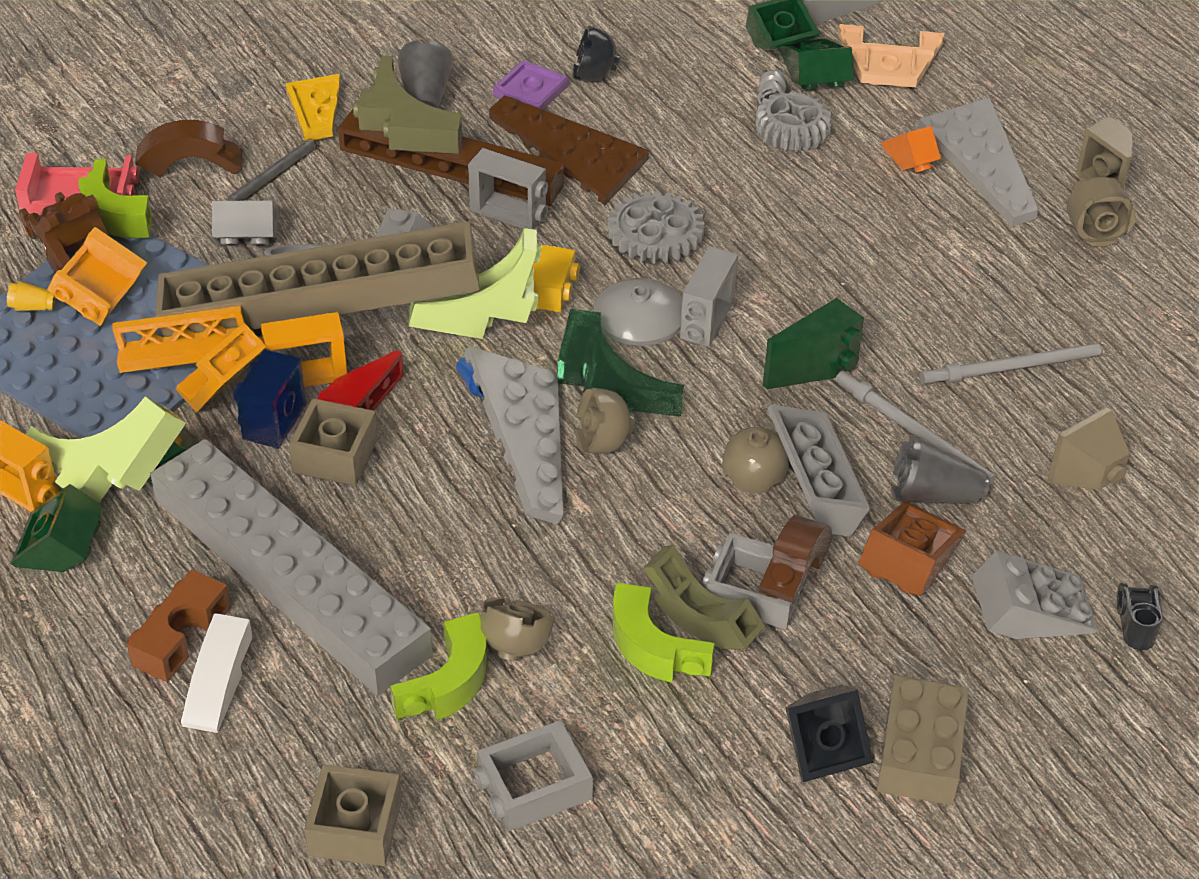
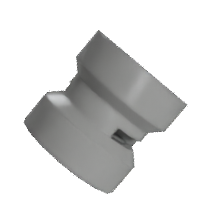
(771, 83)

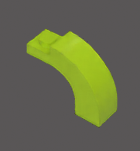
(120, 214)
(649, 647)
(455, 681)

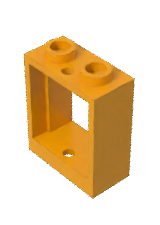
(306, 332)
(25, 469)

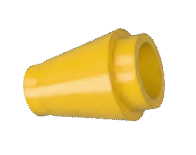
(29, 297)

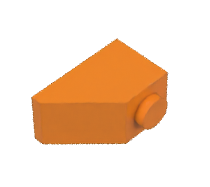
(913, 149)

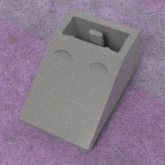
(1031, 599)

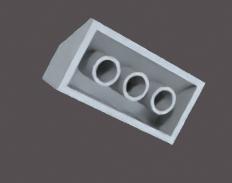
(821, 468)

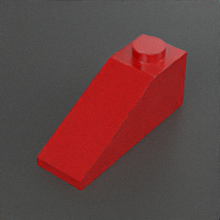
(368, 384)

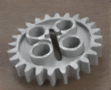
(655, 226)

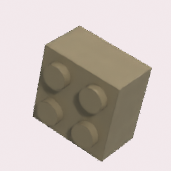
(333, 441)
(353, 815)

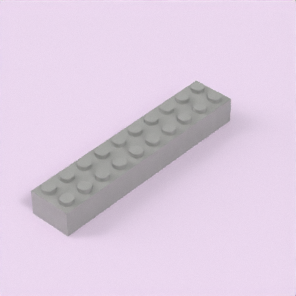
(293, 566)

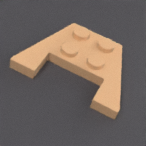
(890, 63)

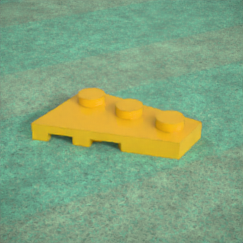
(315, 105)

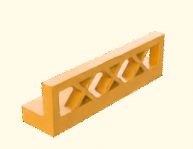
(181, 347)

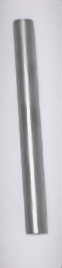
(272, 171)

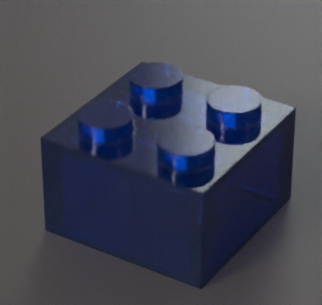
(270, 398)

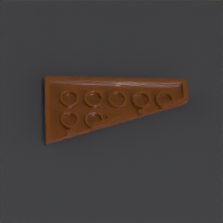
(589, 156)

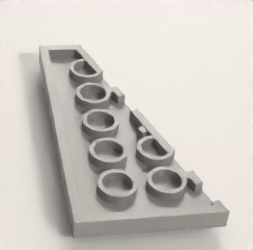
(981, 151)

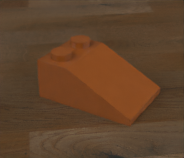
(910, 548)

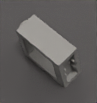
(486, 202)
(708, 296)
(755, 556)
(544, 802)

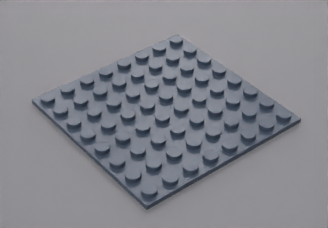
(69, 363)

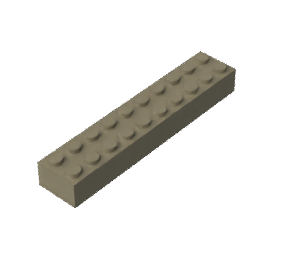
(328, 278)

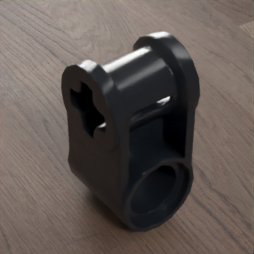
(1139, 615)

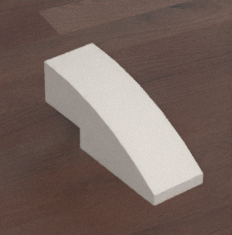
(216, 672)

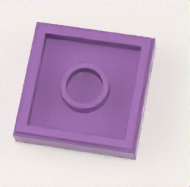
(531, 85)

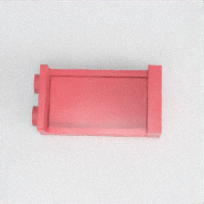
(39, 184)

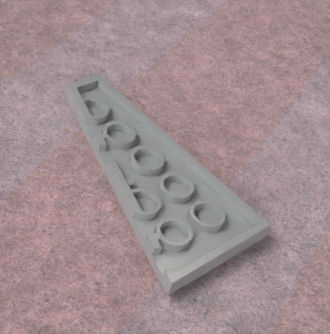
(525, 418)

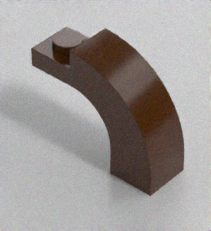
(183, 140)
(797, 548)

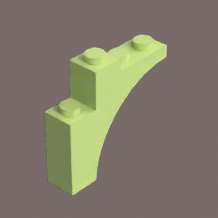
(503, 294)
(117, 455)

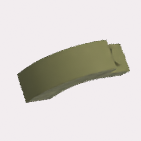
(708, 617)

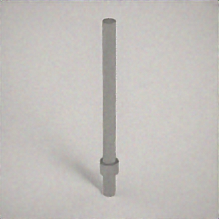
(954, 372)
(866, 394)

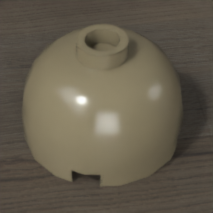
(604, 421)
(755, 460)
(515, 628)

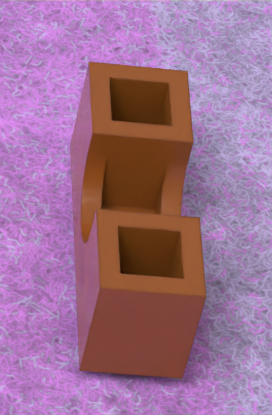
(158, 644)

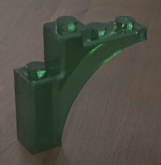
(591, 363)

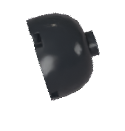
(595, 56)

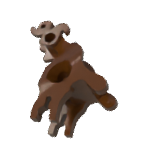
(63, 226)

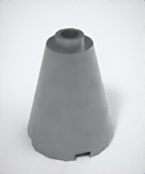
(425, 70)
(936, 475)

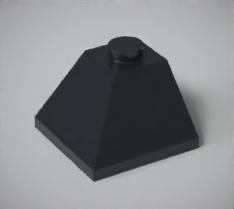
(828, 732)

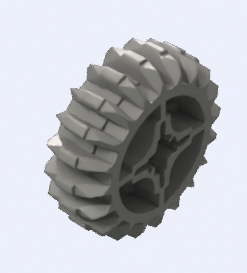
(793, 121)

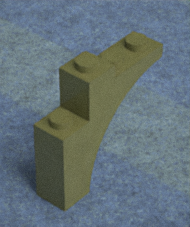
(405, 119)

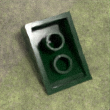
(818, 62)
(814, 347)

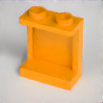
(97, 276)
(220, 367)

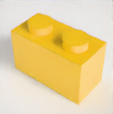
(554, 277)

